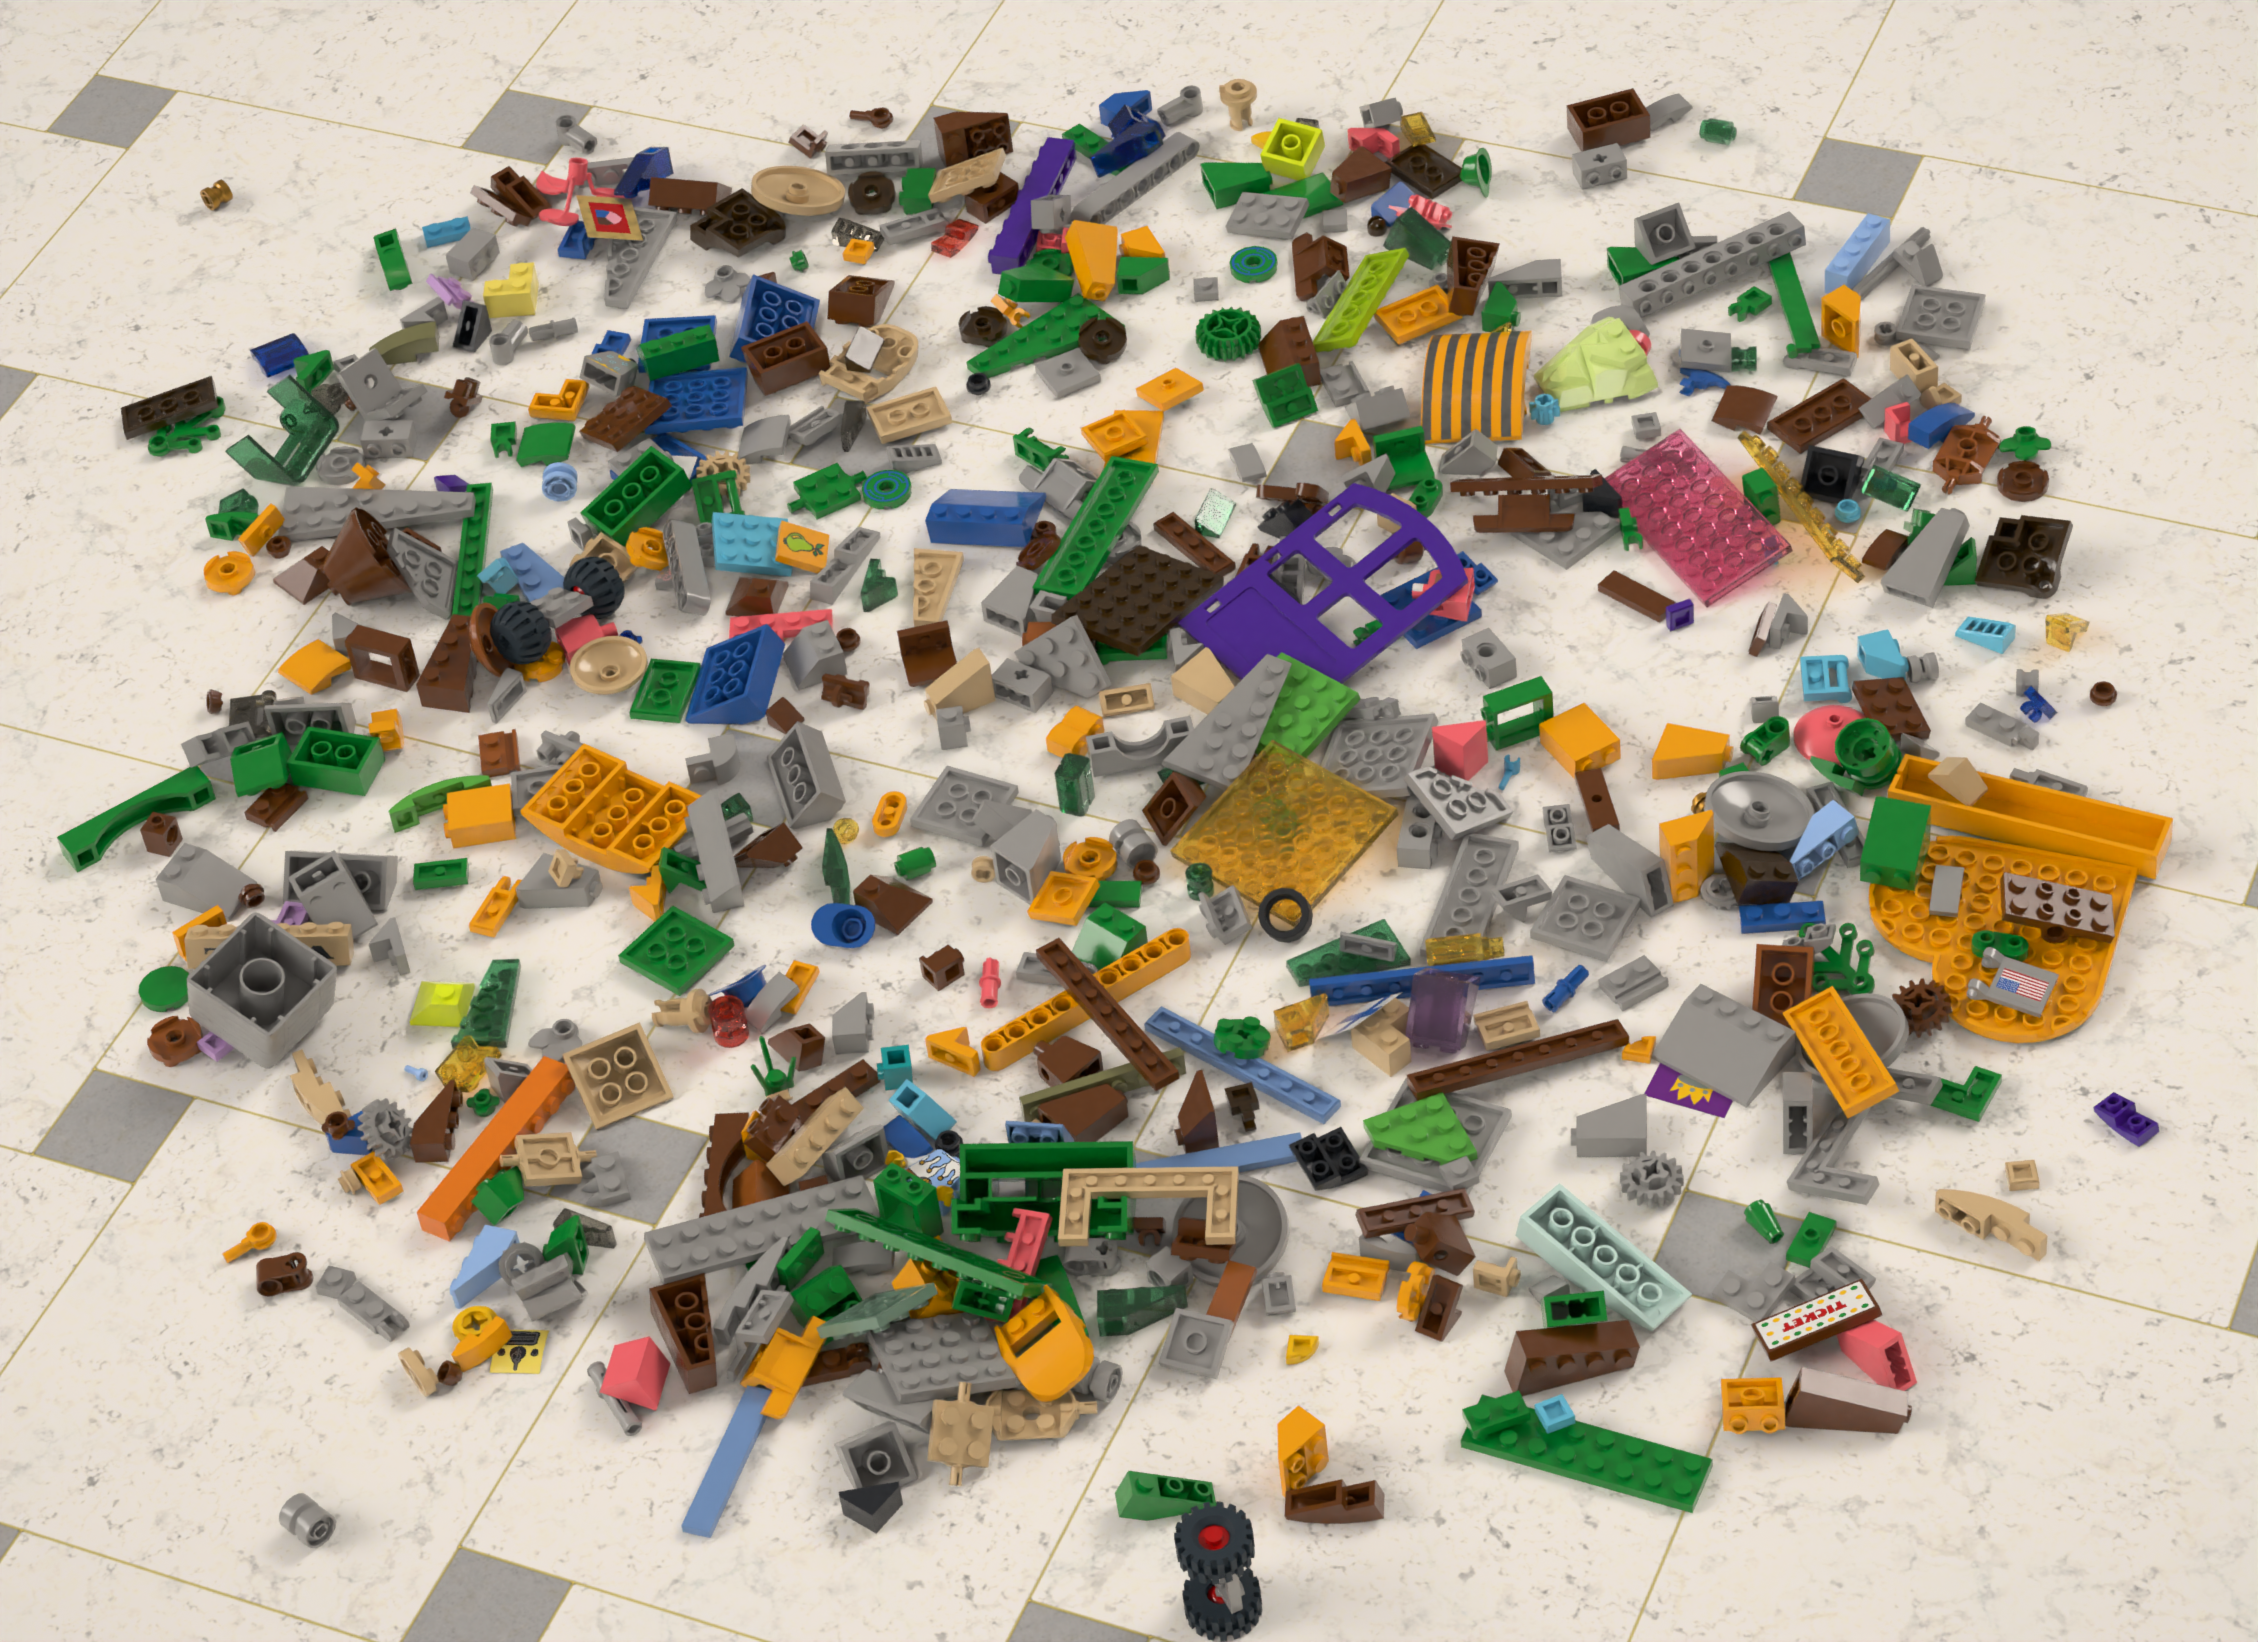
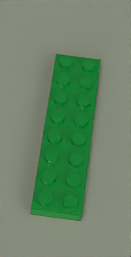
(1096, 527)
(941, 1254)
(1600, 1459)

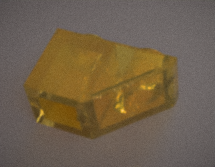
(1301, 1022)

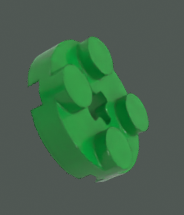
(1242, 1037)

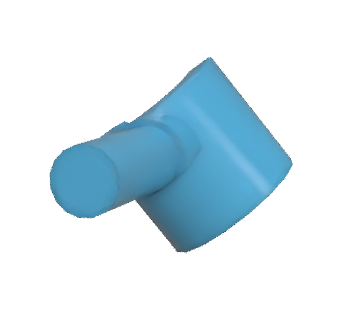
(1510, 769)

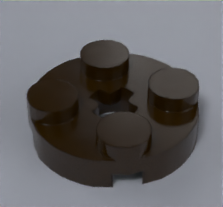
(875, 204)
(972, 327)
(1102, 351)

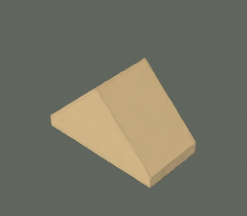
(1959, 779)

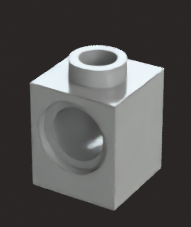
(1168, 1269)

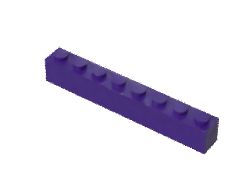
(1046, 178)

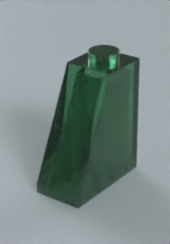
(1420, 238)

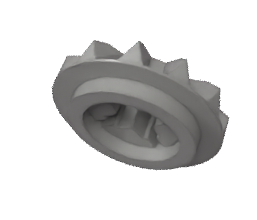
(1710, 892)
(509, 1260)

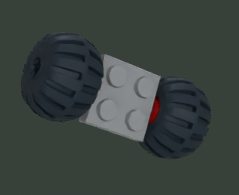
(523, 628)

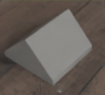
(1662, 234)

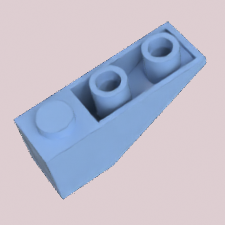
(1823, 836)
(481, 1266)

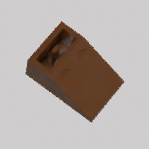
(971, 134)

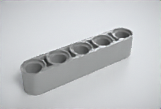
(686, 567)

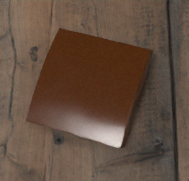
(1745, 408)

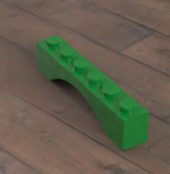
(91, 839)

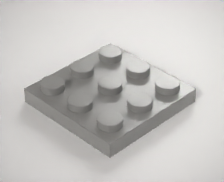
(1940, 316)
(955, 800)
(1585, 918)

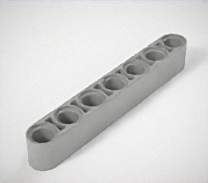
(1136, 180)

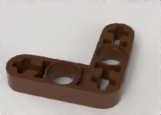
(1304, 491)

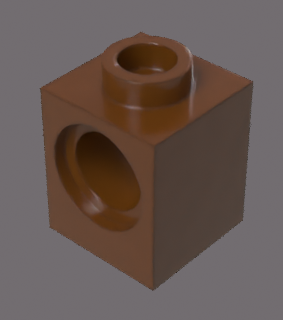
(161, 834)

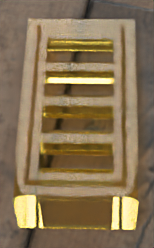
(1416, 129)

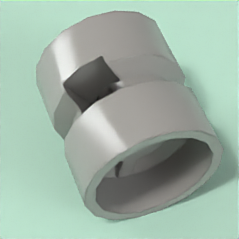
(1132, 843)
(1101, 1380)
(307, 1520)

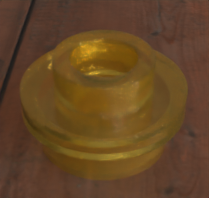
(840, 828)

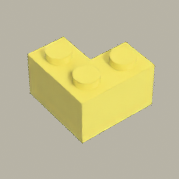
(514, 295)

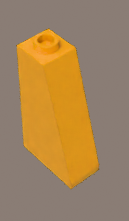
(1093, 257)

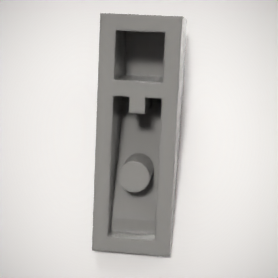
(1531, 280)

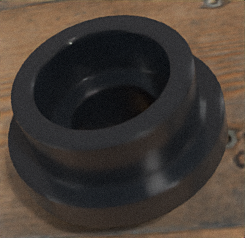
(978, 384)
(949, 1142)

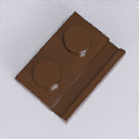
(276, 806)

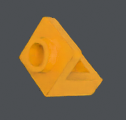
(368, 478)

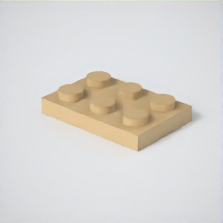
(909, 415)

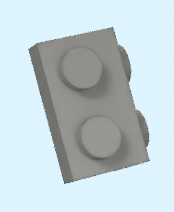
(1225, 914)

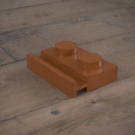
(499, 753)

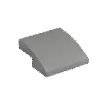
(764, 438)
(1827, 1273)

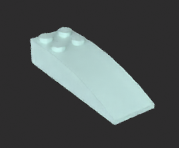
(1599, 1258)

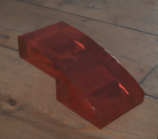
(955, 239)

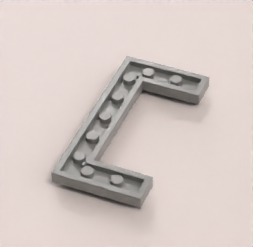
(1815, 1169)

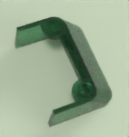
(310, 433)

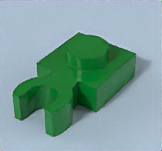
(1751, 301)
(503, 436)

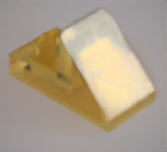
(2062, 630)

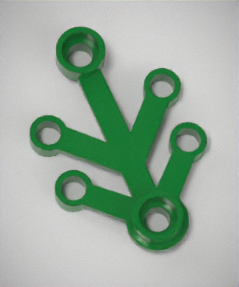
(162, 444)
(1841, 964)

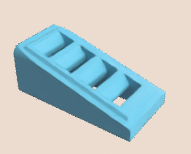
(1994, 634)

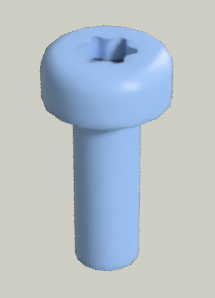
(421, 1074)

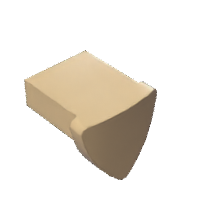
(1939, 395)

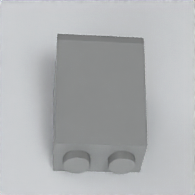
(1027, 855)

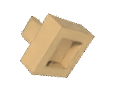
(564, 868)

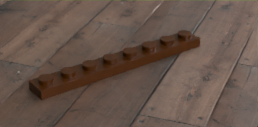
(1107, 1014)
(1518, 1059)

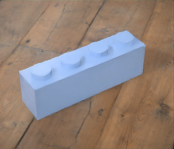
(1858, 253)

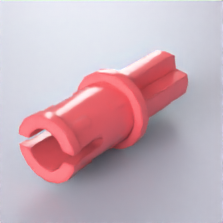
(990, 983)

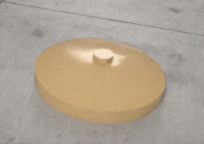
(797, 190)

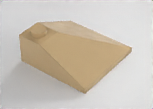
(617, 1076)

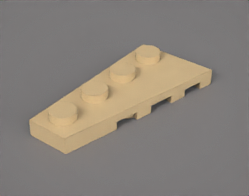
(933, 583)

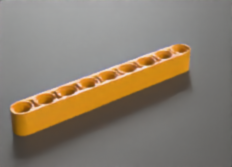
(1064, 1013)

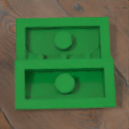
(1285, 395)
(546, 442)

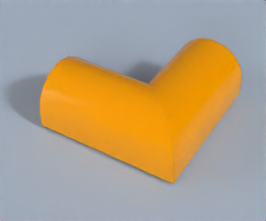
(561, 406)

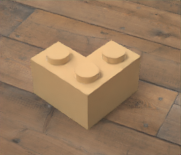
(1383, 1037)

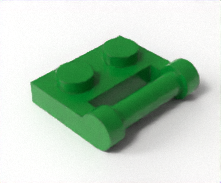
(709, 498)

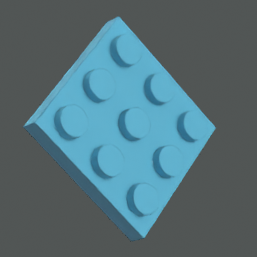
(747, 544)

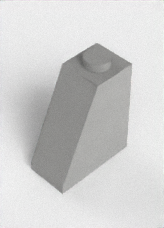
(1010, 602)
(541, 891)
(1797, 1112)
(1613, 1130)

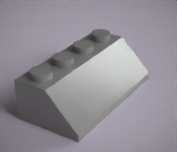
(805, 777)
(715, 853)
(372, 873)

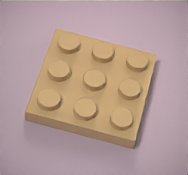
(967, 176)

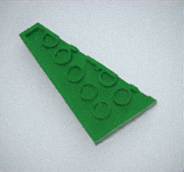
(1045, 336)

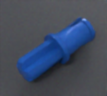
(1565, 988)

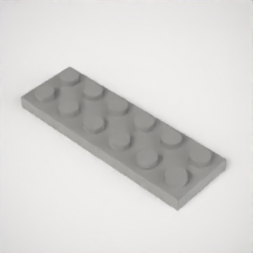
(1466, 897)

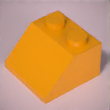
(1842, 318)

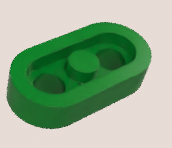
(1427, 496)
(2007, 944)

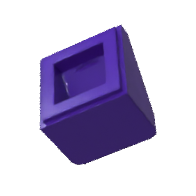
(450, 483)

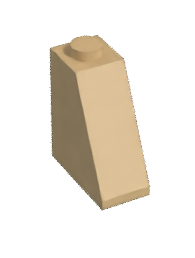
(1201, 682)
(963, 685)

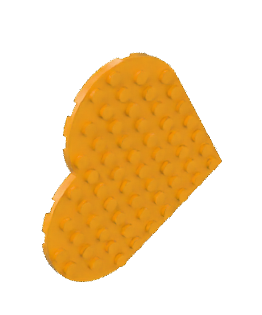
(1946, 941)

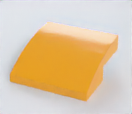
(314, 666)

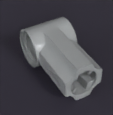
(1187, 104)
(572, 134)
(506, 342)

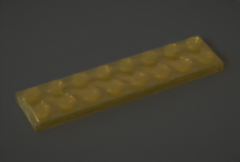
(1802, 507)

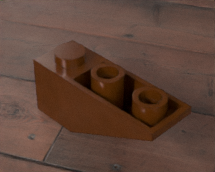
(434, 1129)

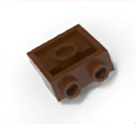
(772, 1127)

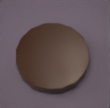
(2022, 481)
(1038, 551)

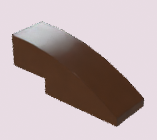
(518, 192)
(1335, 1503)

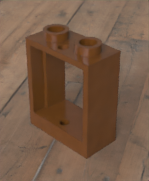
(399, 649)

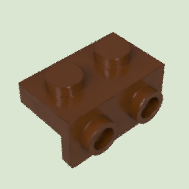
(1192, 1244)

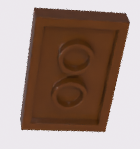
(1892, 705)

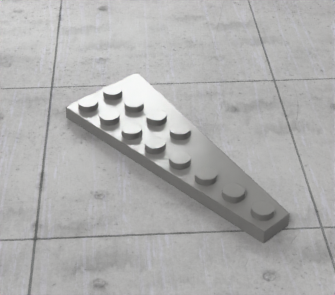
(323, 511)

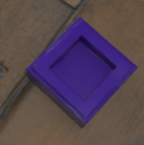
(1679, 614)

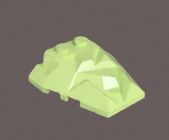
(1597, 366)

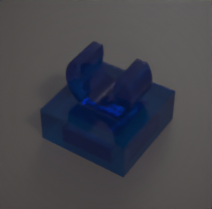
(2038, 705)

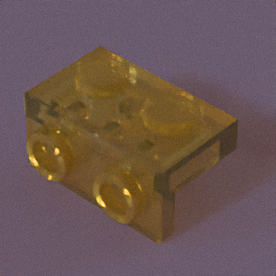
(466, 1064)

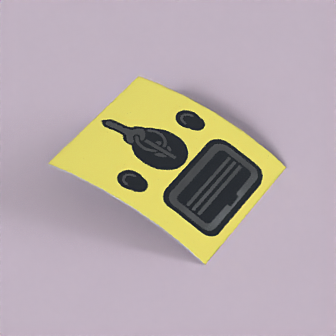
(521, 1353)

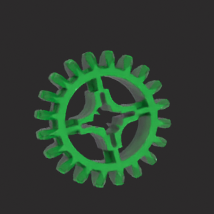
(1228, 334)

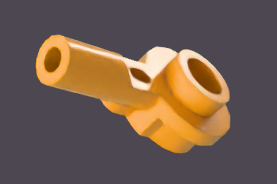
(259, 1237)

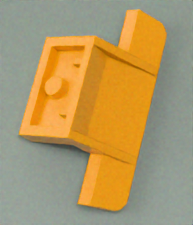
(784, 1366)

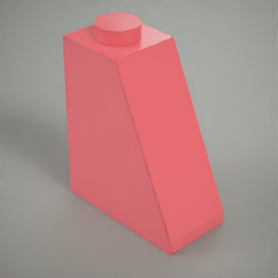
(1879, 1354)

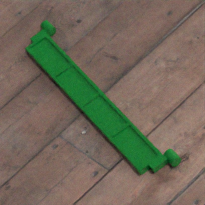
(1794, 306)

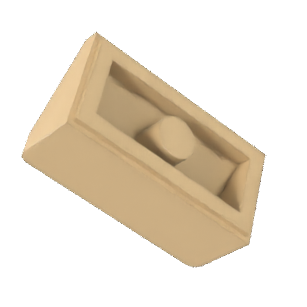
(1126, 700)

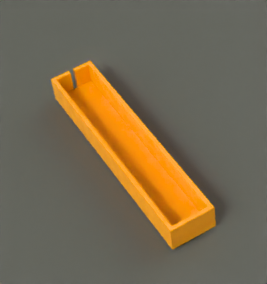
(2041, 818)

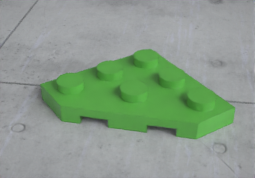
(1422, 1131)

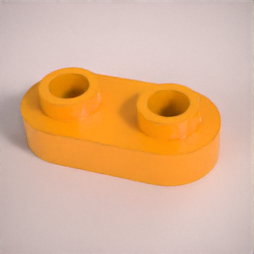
(889, 814)

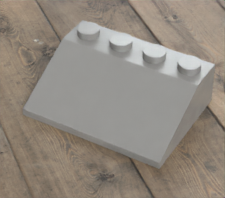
(1725, 1045)

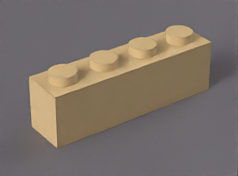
(814, 1136)

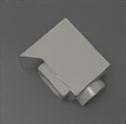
(1045, 605)

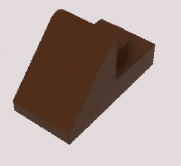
(1439, 1308)

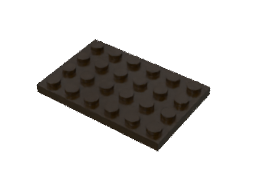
(1139, 599)

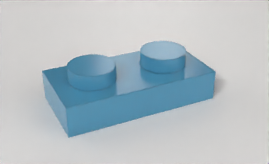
(446, 232)

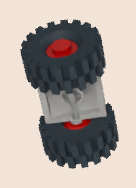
(1214, 1550)

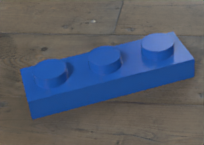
(1780, 916)

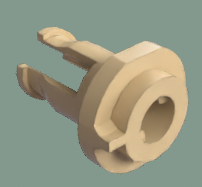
(1238, 96)
(685, 1011)

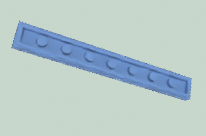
(1261, 1073)

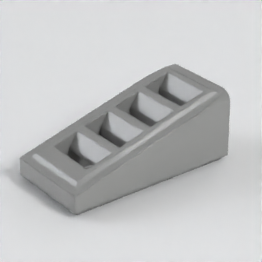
(912, 457)
(506, 694)

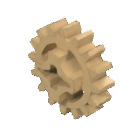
(722, 463)

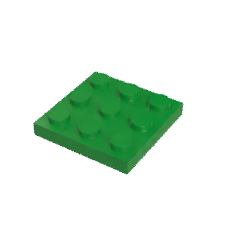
(676, 950)

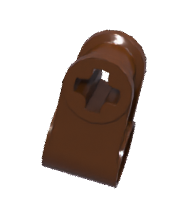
(280, 1274)

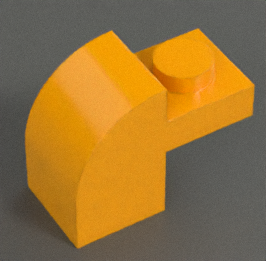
(389, 728)

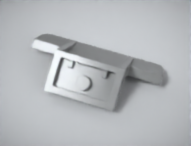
(1062, 482)
(759, 1325)

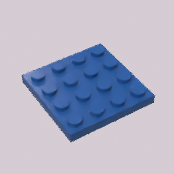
(701, 400)

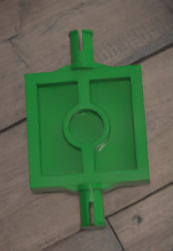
(826, 491)

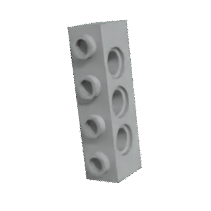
(873, 156)
(1418, 835)

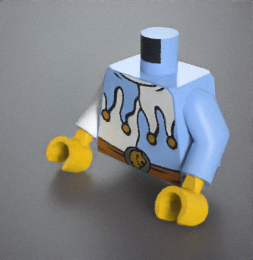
(936, 1169)

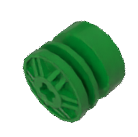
(1868, 753)

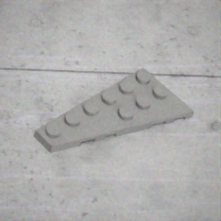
(632, 259)
(1231, 732)

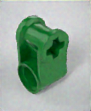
(1767, 740)

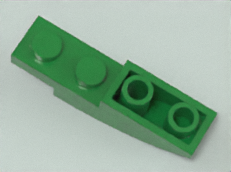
(392, 260)

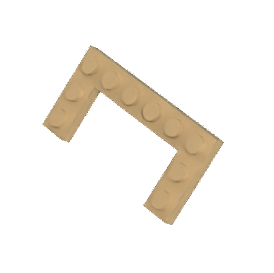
(1215, 1183)

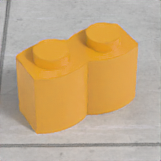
(1071, 733)

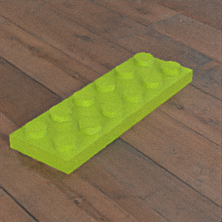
(1360, 300)

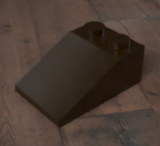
(1757, 875)

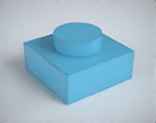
(1554, 1413)

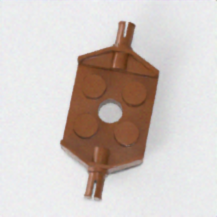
(1964, 465)

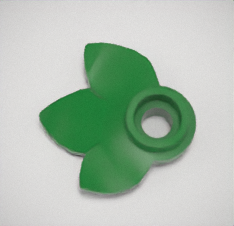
(2025, 443)

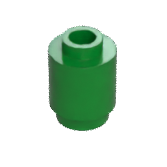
(915, 863)

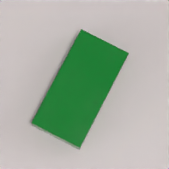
(1118, 894)

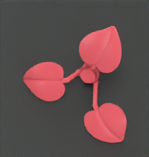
(553, 186)

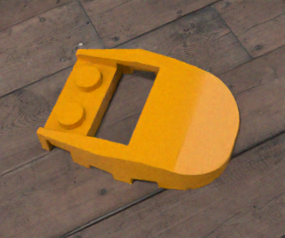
(1057, 1358)

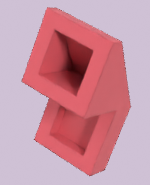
(1374, 140)

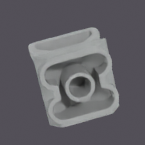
(548, 1287)

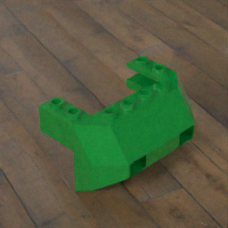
(1041, 1165)

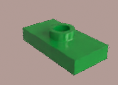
(1811, 1239)

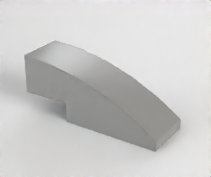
(217, 744)

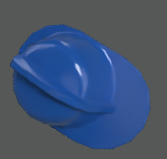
(843, 925)
(745, 988)

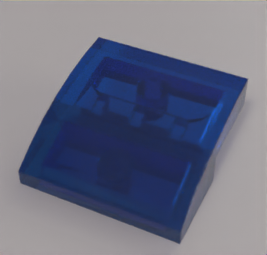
(278, 354)

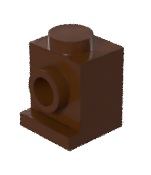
(942, 967)

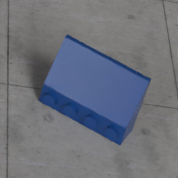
(769, 310)
(984, 517)
(737, 679)

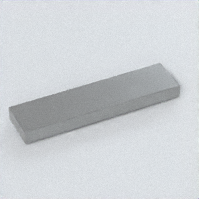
(1820, 797)

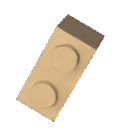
(1912, 360)

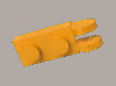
(495, 908)

